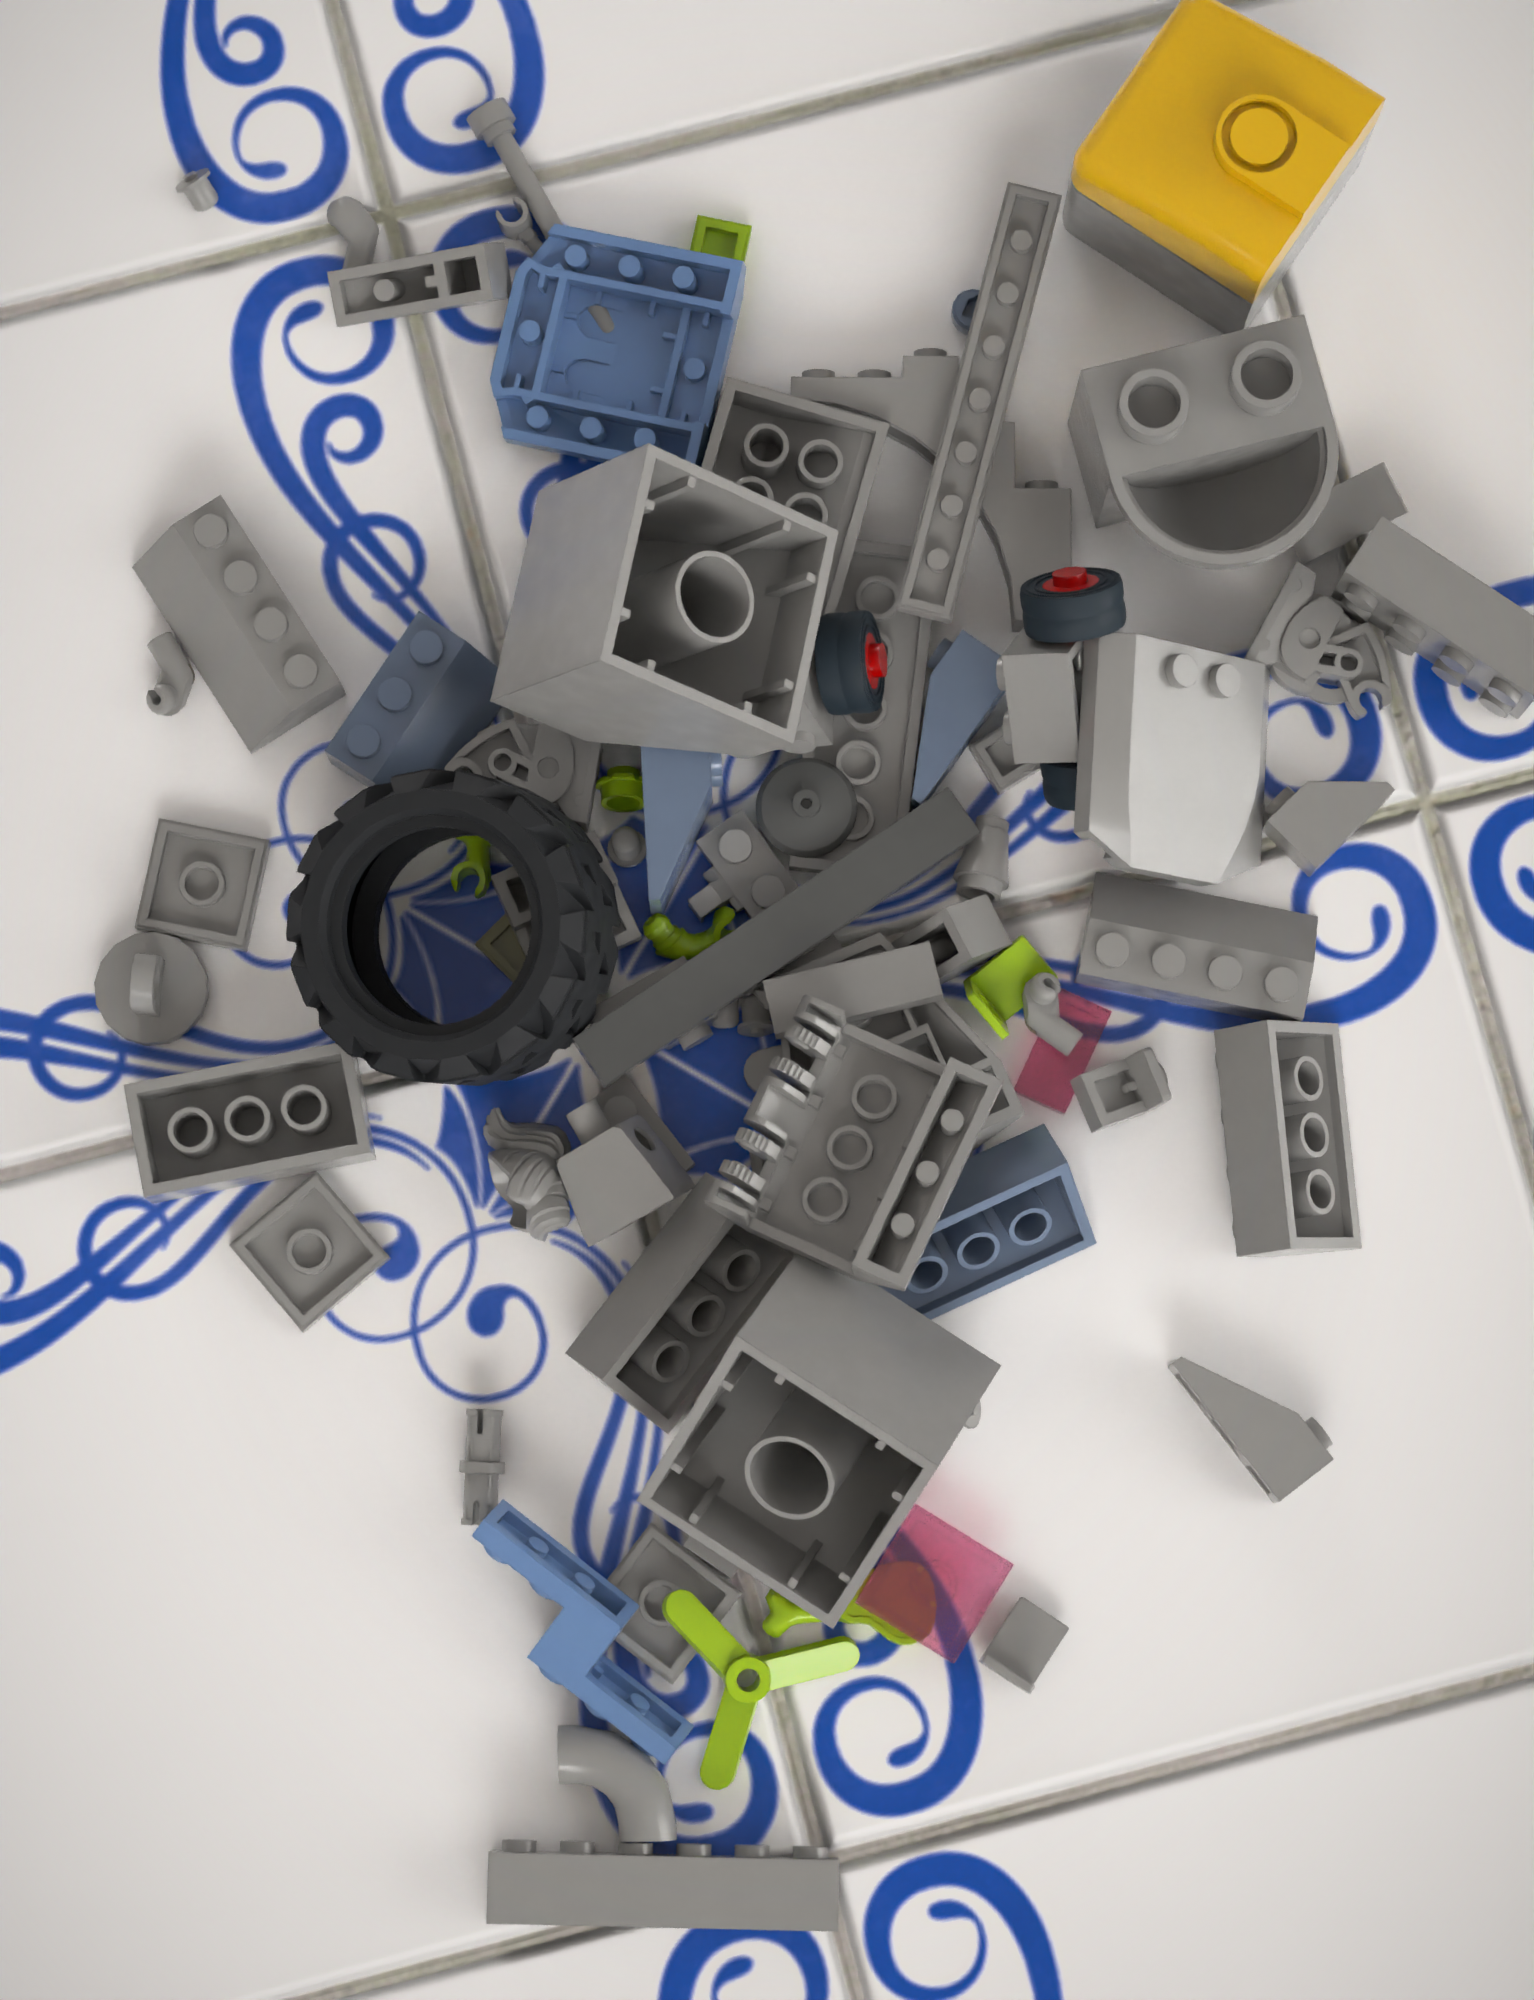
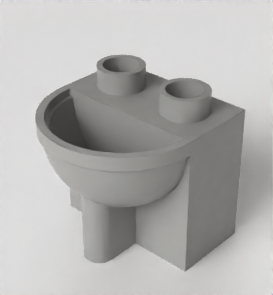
(1210, 444)

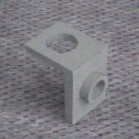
(1024, 1644)

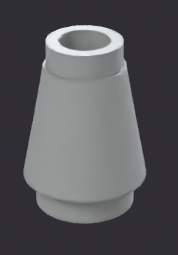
(985, 861)

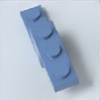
(582, 1632)

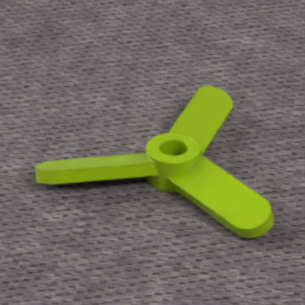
(728, 1660)

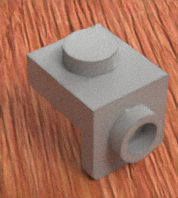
(1121, 1090)

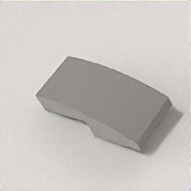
(1352, 511)

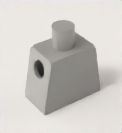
(617, 1172)

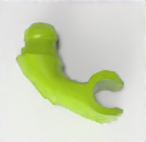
(476, 863)
(677, 942)

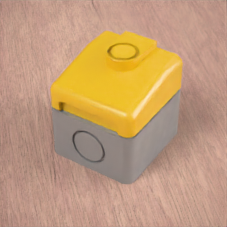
(1218, 161)

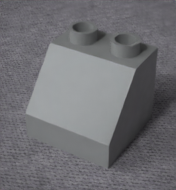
(665, 609)
(818, 1435)

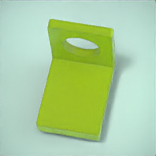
(1000, 982)

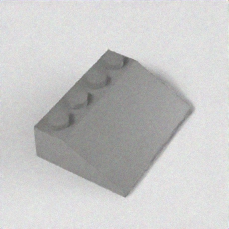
(802, 458)

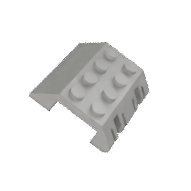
(854, 1148)

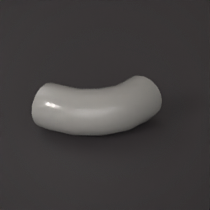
(623, 1775)

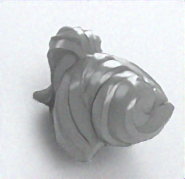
(527, 1172)

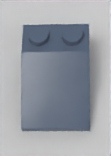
(675, 808)

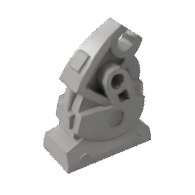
(1315, 642)
(539, 760)

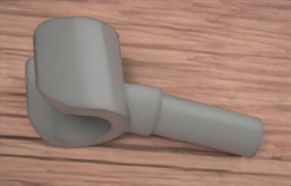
(521, 228)

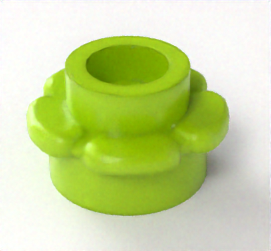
(621, 789)

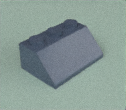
(417, 707)

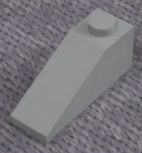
(420, 284)
(1265, 1436)

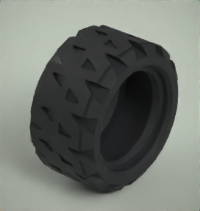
(340, 906)

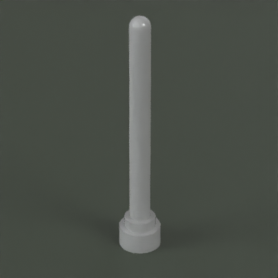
(495, 126)

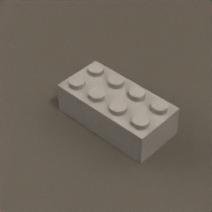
(1443, 616)
(249, 1122)

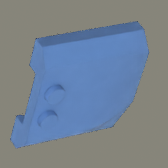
(647, 380)

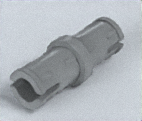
(481, 1464)

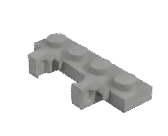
(748, 879)

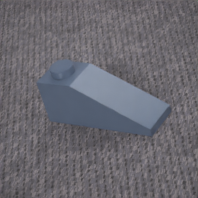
(957, 705)

